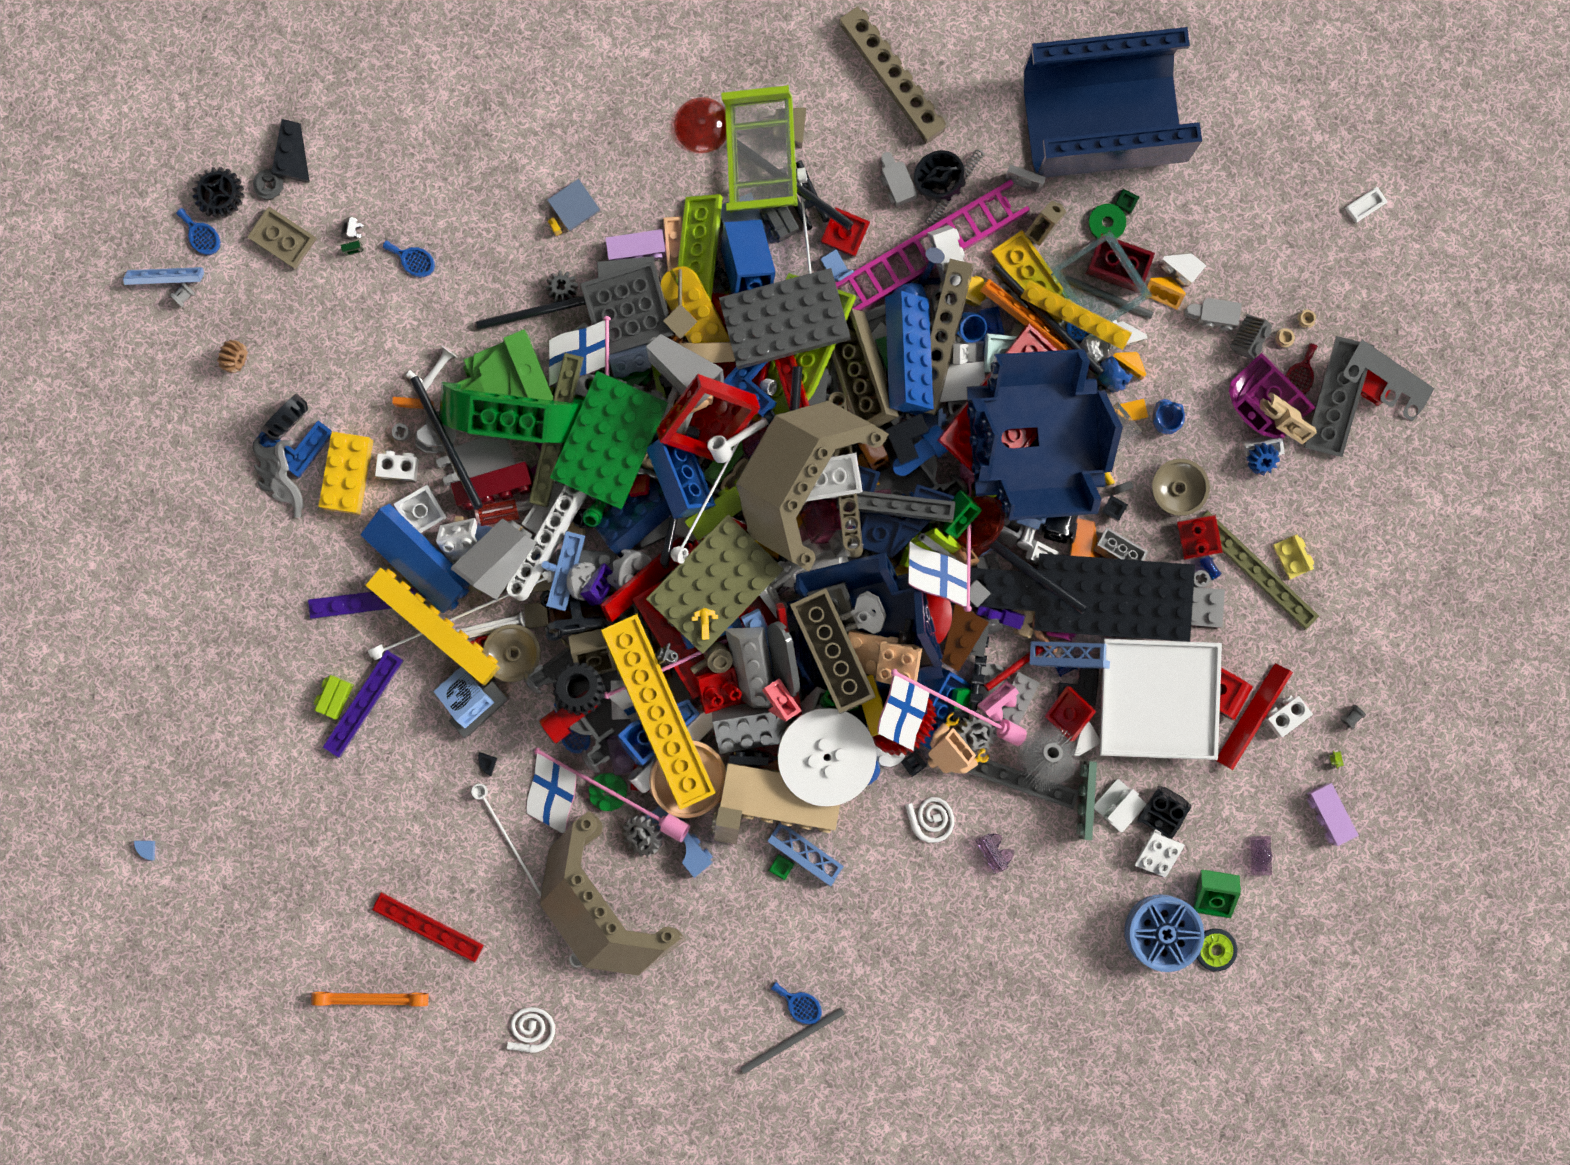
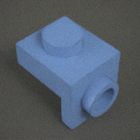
(931, 419)

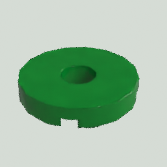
(1107, 211)

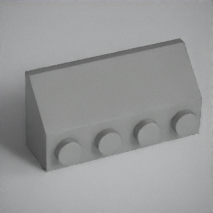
(751, 664)

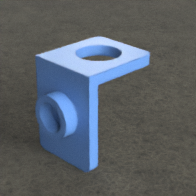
(835, 262)

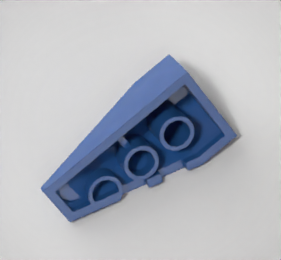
(636, 742)

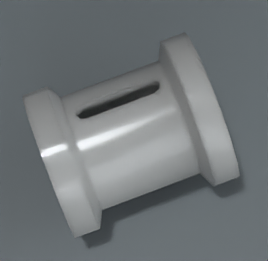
(182, 294)

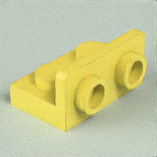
(1293, 556)

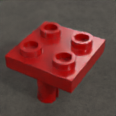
(1200, 536)
(718, 690)

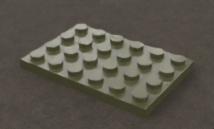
(718, 575)

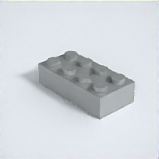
(1117, 547)
(1026, 689)

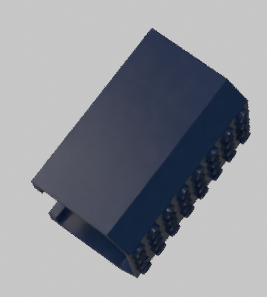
(1106, 103)

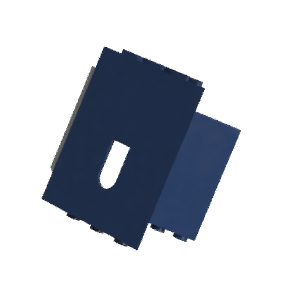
(1074, 432)
(899, 602)

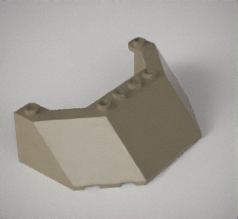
(789, 466)
(586, 917)

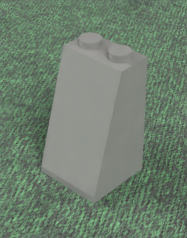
(680, 364)
(495, 558)

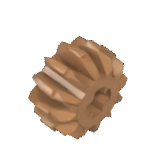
(232, 356)

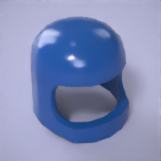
(971, 327)

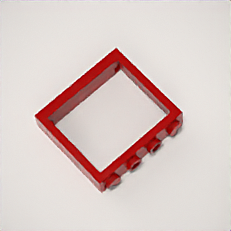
(688, 400)

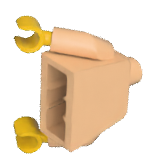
(951, 752)

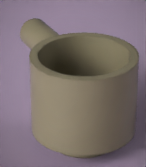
(716, 658)

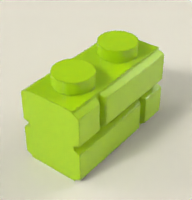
(333, 696)

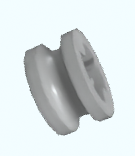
(406, 433)
(1202, 584)

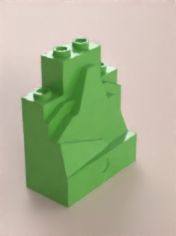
(508, 369)

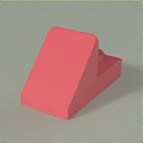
(781, 700)

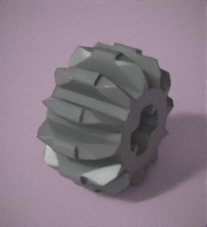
(569, 285)

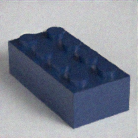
(635, 521)

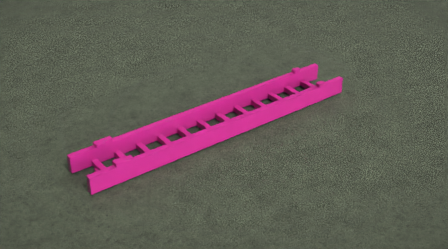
(917, 238)

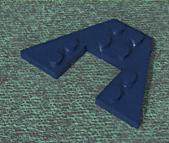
(886, 533)

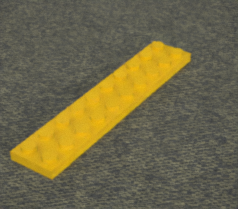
(657, 711)

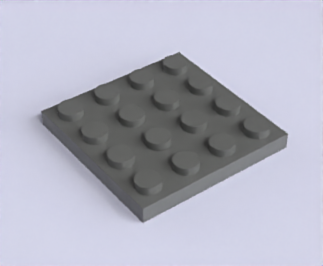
(632, 302)

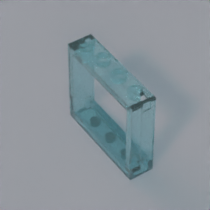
(1068, 292)

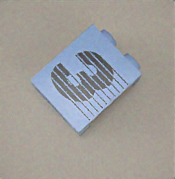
(463, 697)

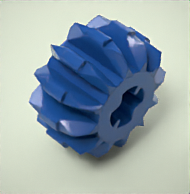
(1263, 459)

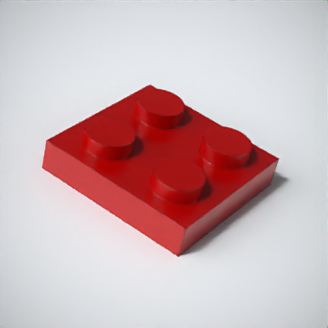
(845, 240)
(1070, 713)

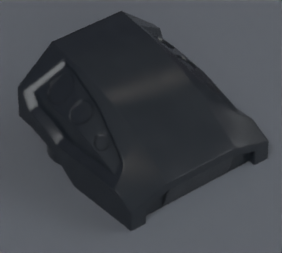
(1165, 811)

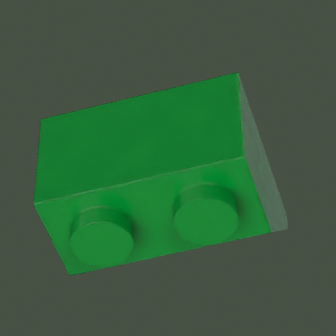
(1217, 893)

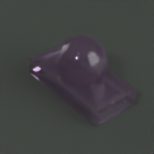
(1261, 855)

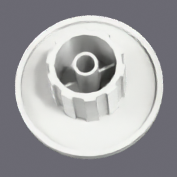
(839, 774)

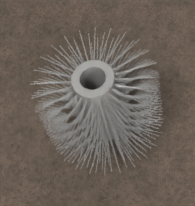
(1048, 758)

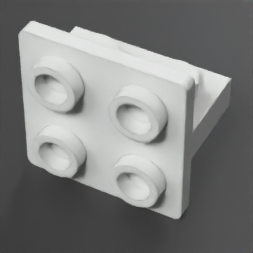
(1119, 805)

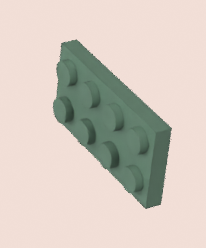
(1086, 808)

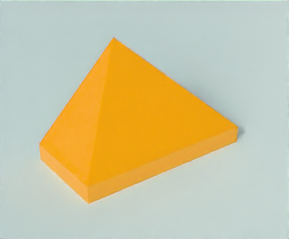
(1166, 291)
(1131, 362)

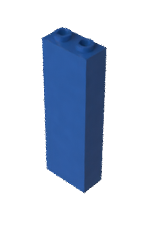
(415, 558)

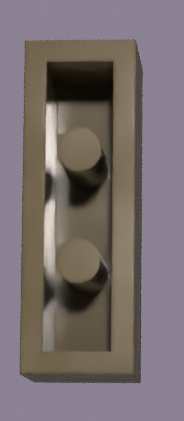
(726, 825)

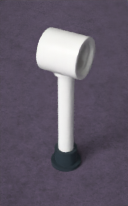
(721, 448)

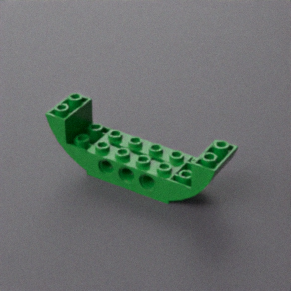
(507, 415)

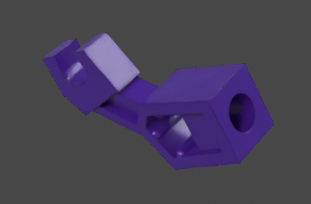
(1005, 616)

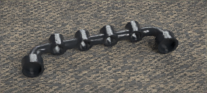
(978, 680)

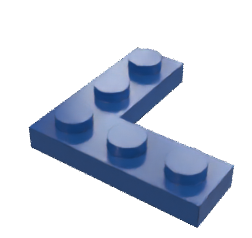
(742, 380)
(307, 450)

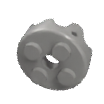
(626, 566)

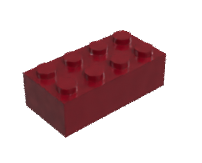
(495, 485)

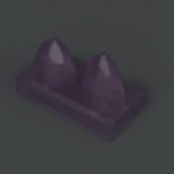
(996, 858)

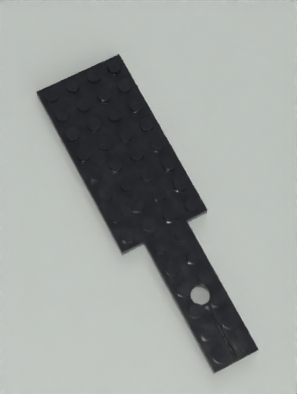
(1119, 594)

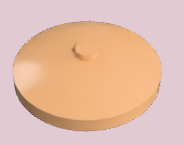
(663, 796)

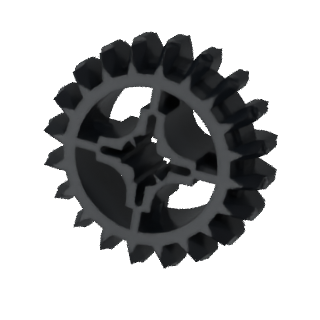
(223, 177)

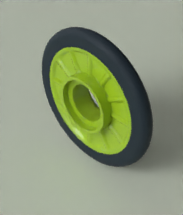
(1228, 950)

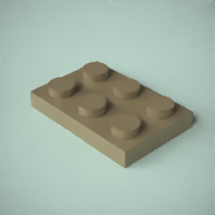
(282, 237)

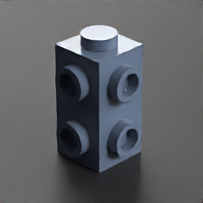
(629, 361)

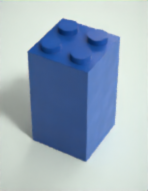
(746, 255)

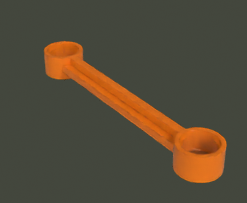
(329, 998)

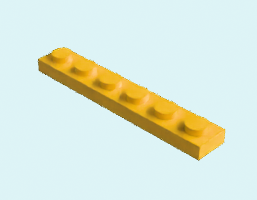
(1076, 314)

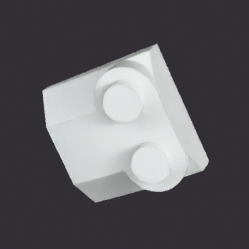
(421, 509)

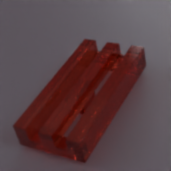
(495, 520)

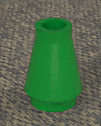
(594, 513)

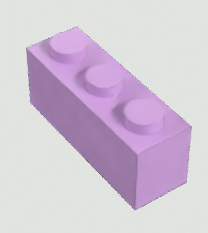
(636, 245)
(1331, 814)

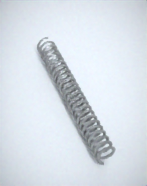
(948, 202)

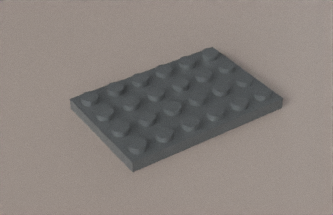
(784, 318)

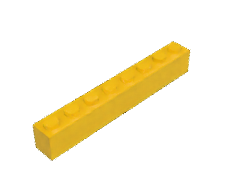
(431, 625)

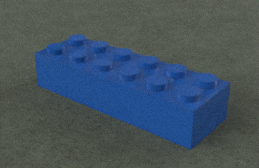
(909, 353)

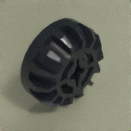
(938, 165)
(285, 418)

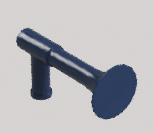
(934, 257)

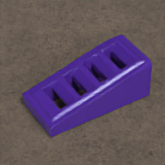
(590, 592)

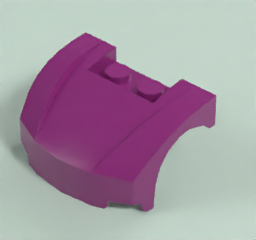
(1256, 383)

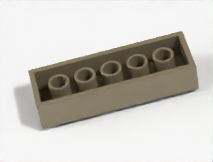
(863, 373)
(833, 651)

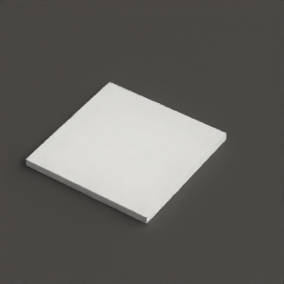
(1161, 699)

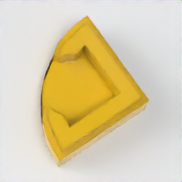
(554, 226)

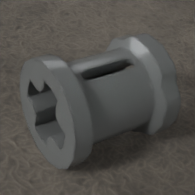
(1353, 717)

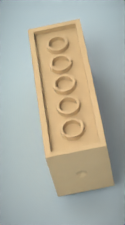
(765, 795)

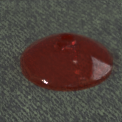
(697, 136)
(986, 525)

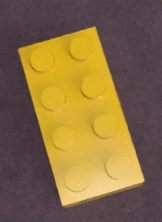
(346, 473)

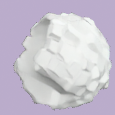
(1095, 347)

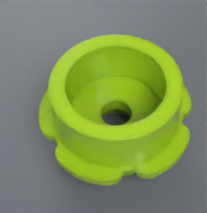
(1336, 759)

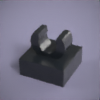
(1114, 508)
(913, 763)

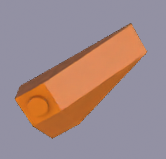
(1085, 539)

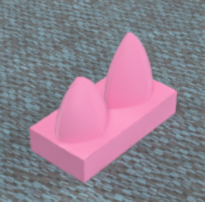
(995, 701)

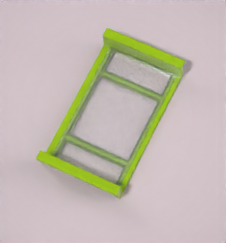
(760, 148)

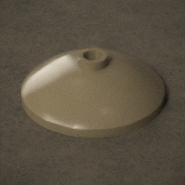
(1190, 478)
(510, 638)

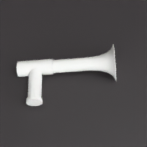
(446, 355)

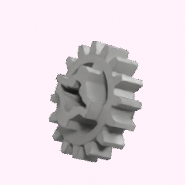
(977, 732)
(642, 835)

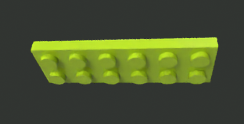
(700, 237)

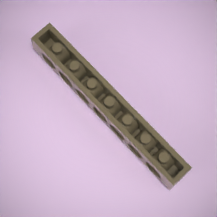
(859, 18)
(960, 291)

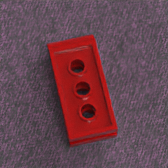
(1233, 694)

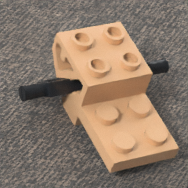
(882, 654)

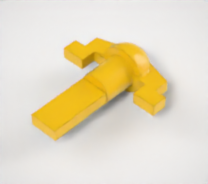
(704, 613)

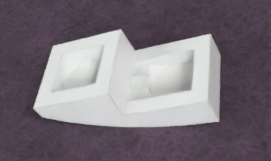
(967, 352)

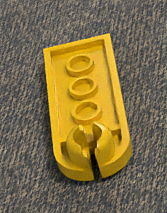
(1025, 263)
(697, 302)

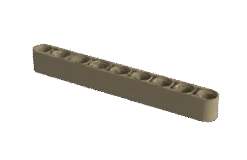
(846, 501)

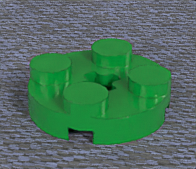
(603, 802)

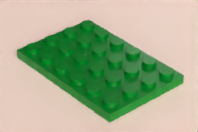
(609, 440)

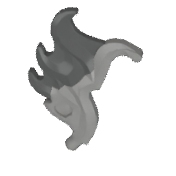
(274, 472)

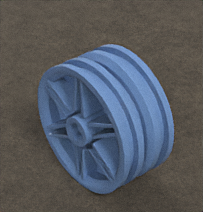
(1191, 933)

